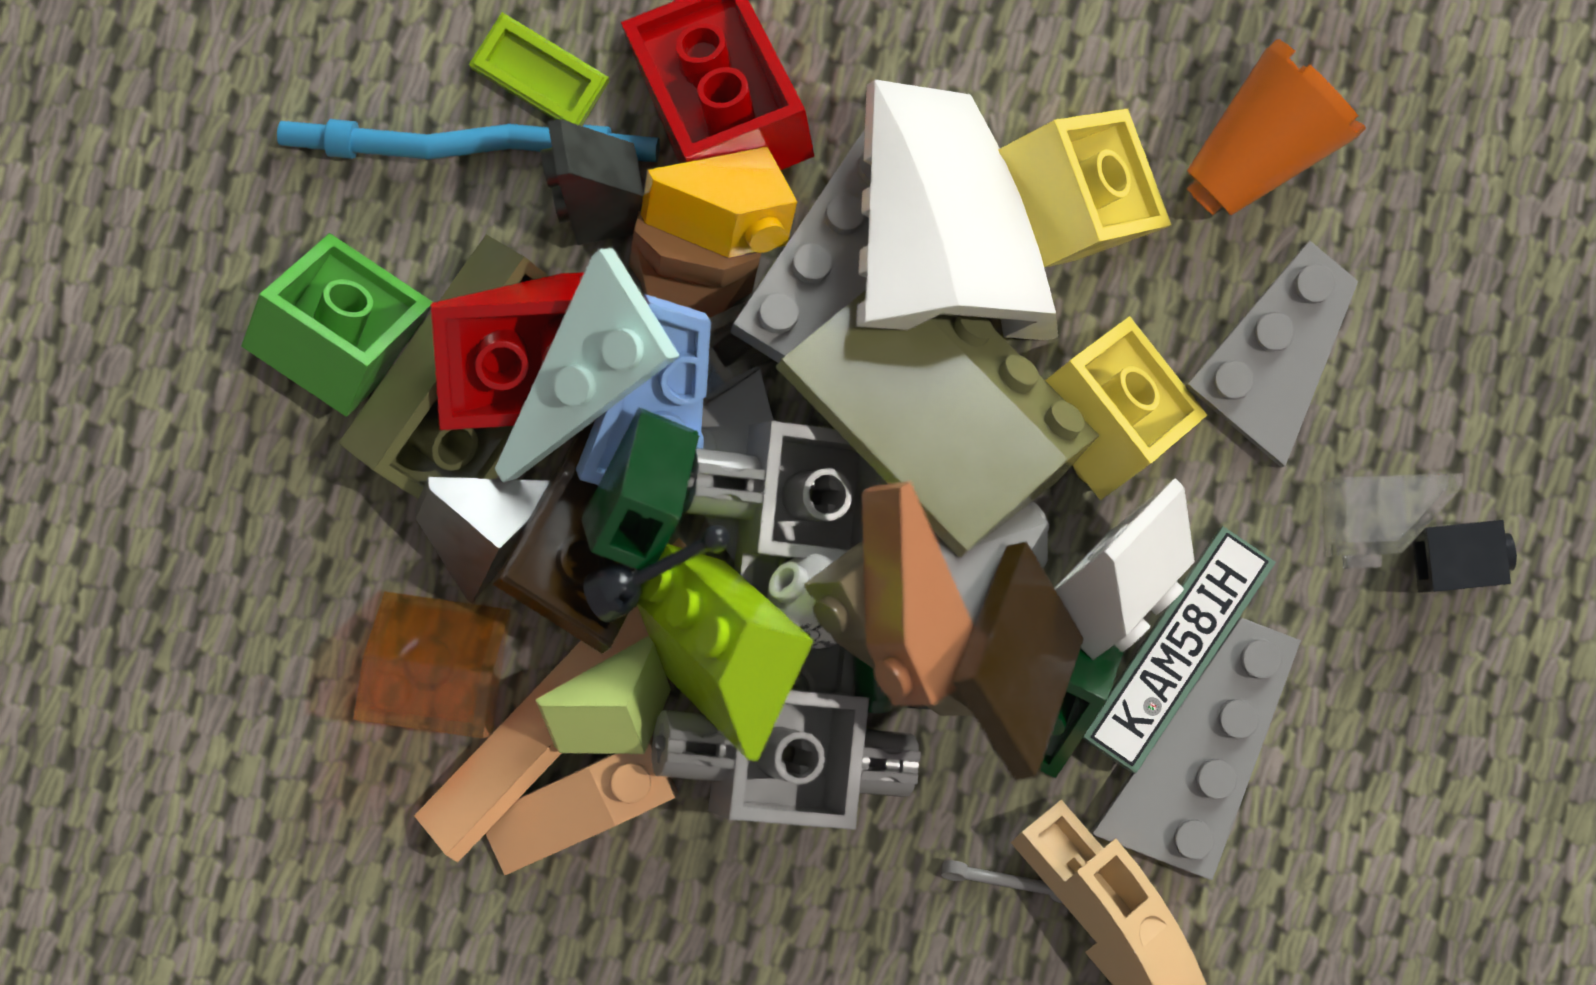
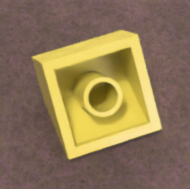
(1085, 185)
(1128, 401)

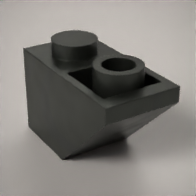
(593, 181)

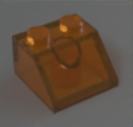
(433, 665)

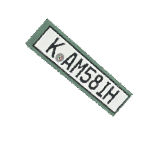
(1178, 649)

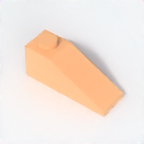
(578, 808)

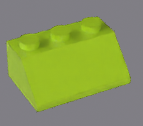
(724, 646)

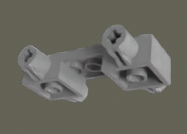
(820, 716)

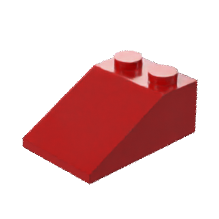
(718, 81)
(494, 347)

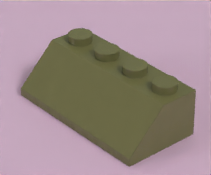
(400, 422)

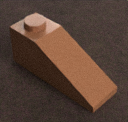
(911, 601)

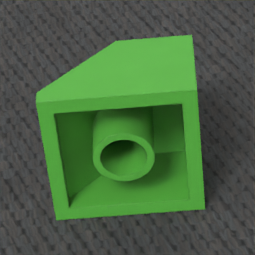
(334, 323)

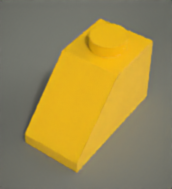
(722, 202)

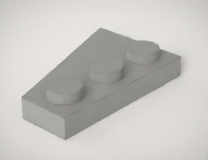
(1277, 352)

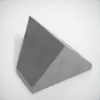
(475, 524)

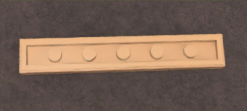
(510, 756)

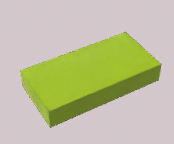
(538, 71)

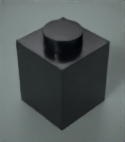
(1464, 556)

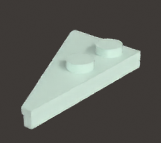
(596, 359)

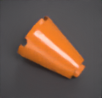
(1270, 133)

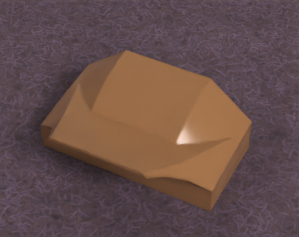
(689, 273)

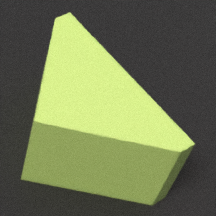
(609, 705)

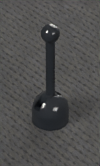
(617, 590)

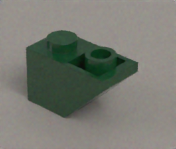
(642, 491)

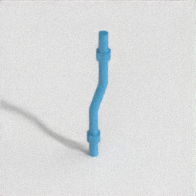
(346, 139)

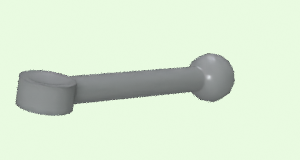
(960, 871)

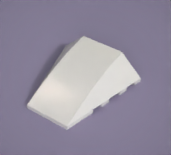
(945, 219)

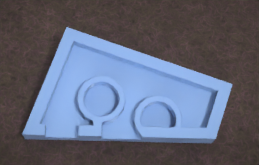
(671, 393)

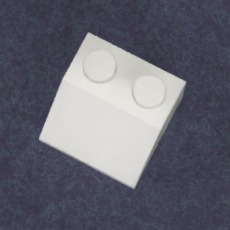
(1130, 573)

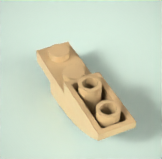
(1111, 900)

